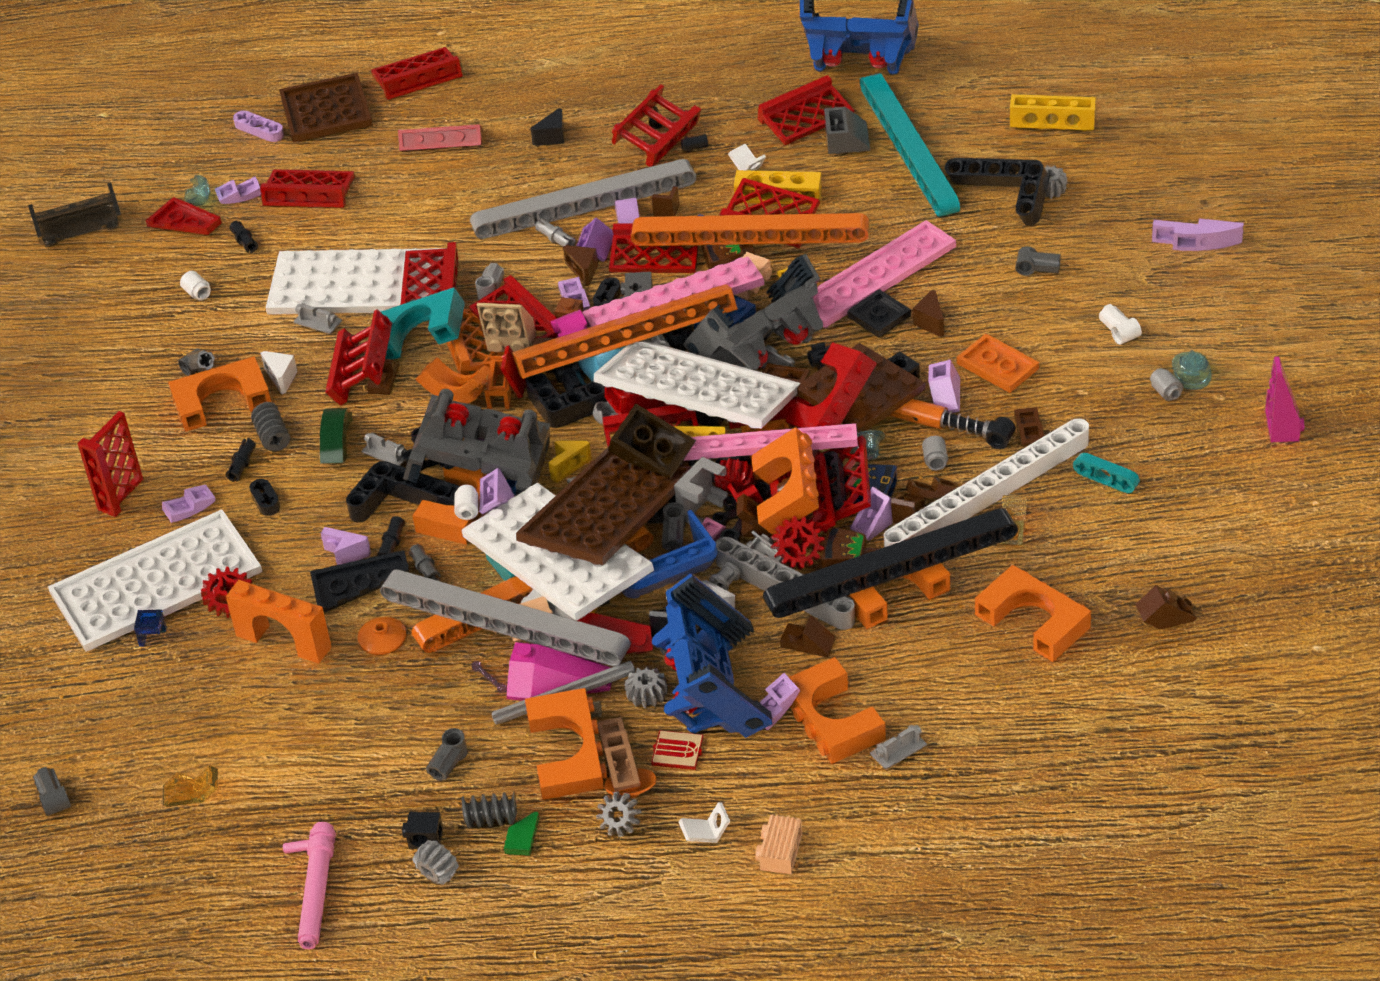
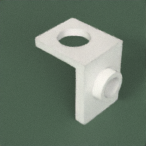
(745, 159)
(705, 830)

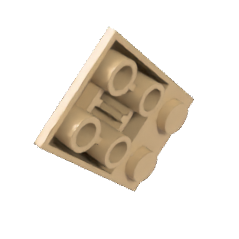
(506, 326)

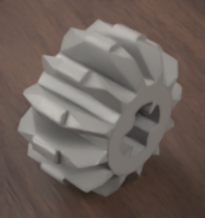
(1057, 181)
(646, 687)
(613, 822)
(435, 862)

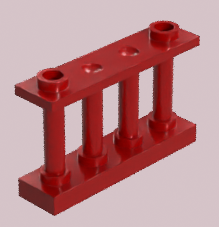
(665, 141)
(345, 354)

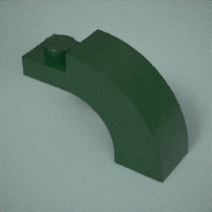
(334, 435)

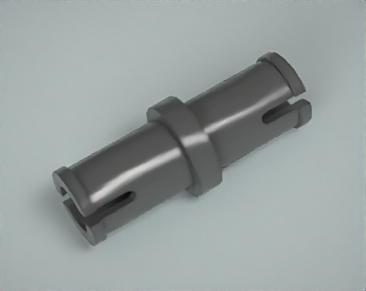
(424, 562)

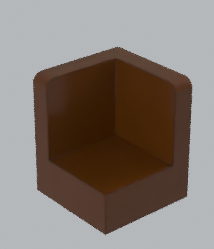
(666, 205)

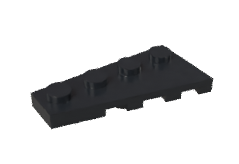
(351, 580)

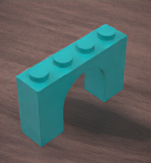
(443, 311)

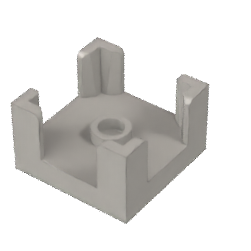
(697, 487)

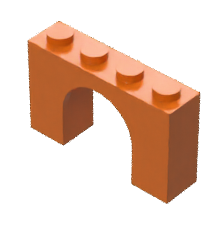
(193, 389)
(800, 493)
(440, 519)
(1019, 589)
(872, 608)
(306, 621)
(834, 737)
(583, 770)

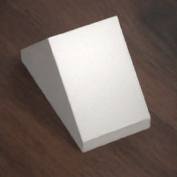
(280, 369)

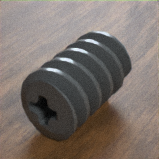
(270, 426)
(489, 810)

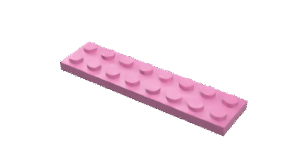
(881, 270)
(739, 275)

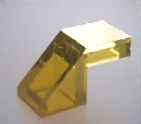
(1017, 509)
(186, 790)

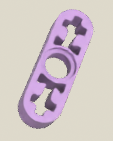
(269, 131)

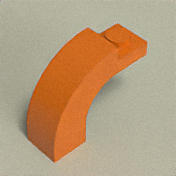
(464, 387)

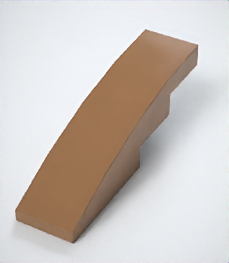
(618, 754)

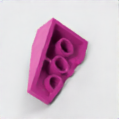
(1281, 407)
(541, 669)

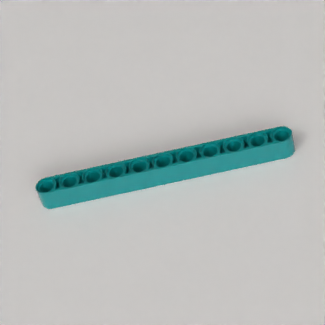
(910, 145)

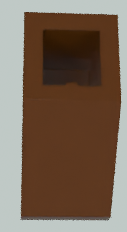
(1165, 609)

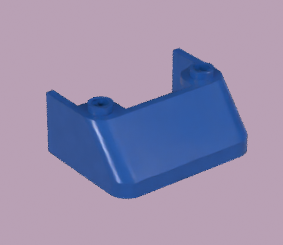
(679, 562)

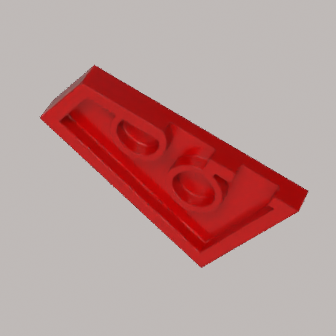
(183, 217)
(638, 634)

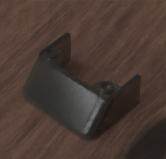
(76, 218)

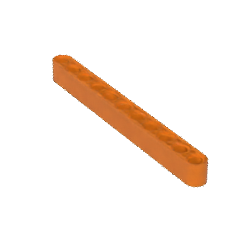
(750, 229)
(441, 631)

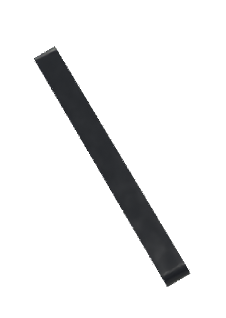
(889, 563)

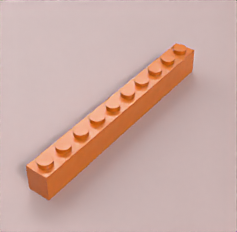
(622, 331)

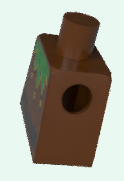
(724, 254)
(842, 546)

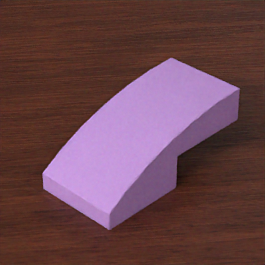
(234, 193)
(573, 289)
(194, 501)
(780, 697)

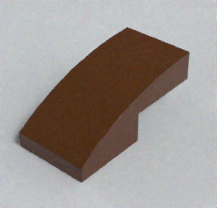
(1028, 425)
(937, 489)

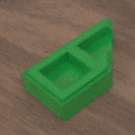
(521, 836)

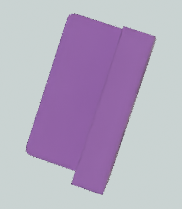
(597, 236)

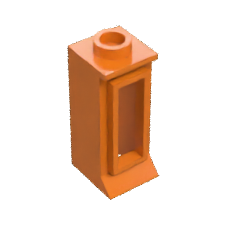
(493, 390)

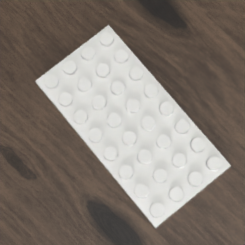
(341, 280)
(697, 383)
(153, 576)
(564, 581)

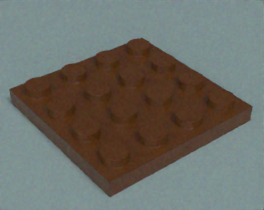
(325, 107)
(881, 395)

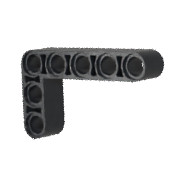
(1006, 175)
(566, 407)
(387, 479)

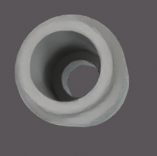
(1166, 384)
(935, 452)

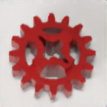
(796, 532)
(216, 599)

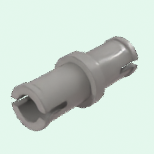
(554, 233)

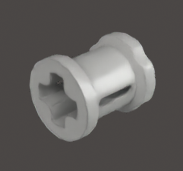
(727, 574)

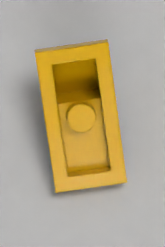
(569, 458)

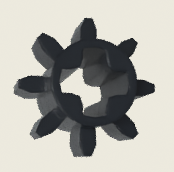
(677, 338)
(817, 354)

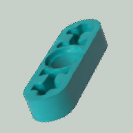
(1120, 477)

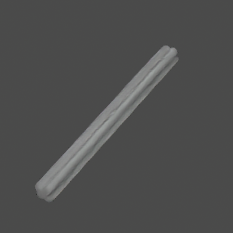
(589, 683)

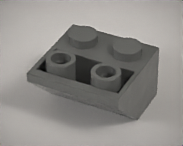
(845, 131)

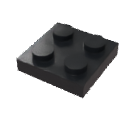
(879, 313)

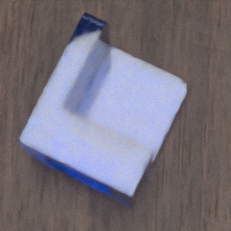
(149, 623)

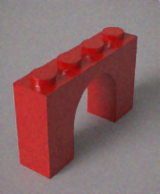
(852, 373)

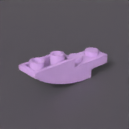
(1197, 237)

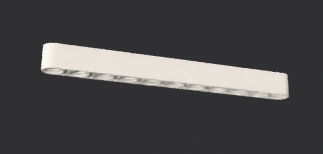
(994, 482)

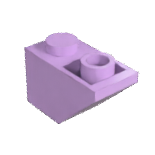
(945, 385)

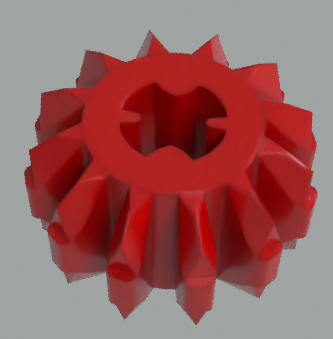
(737, 473)

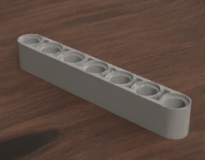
(766, 572)

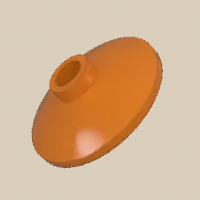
(382, 635)
(647, 781)

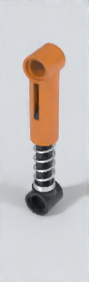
(996, 432)

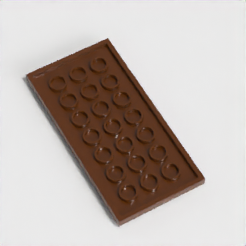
(599, 509)

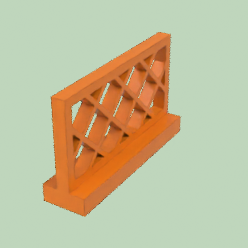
(464, 355)

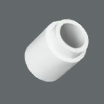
(195, 285)
(466, 502)

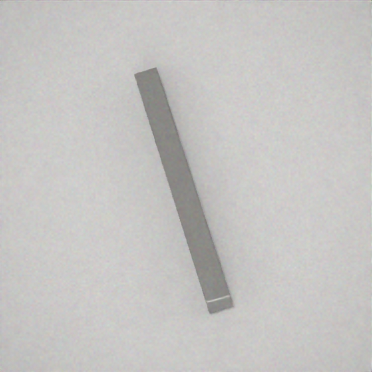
(582, 198)
(506, 617)

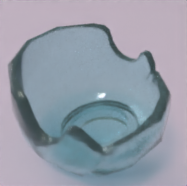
(199, 193)

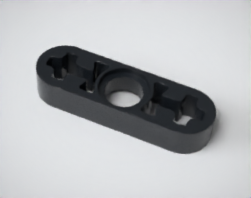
(838, 486)

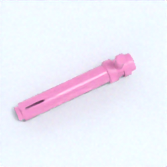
(320, 851)

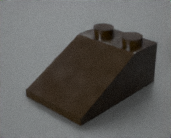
(650, 442)

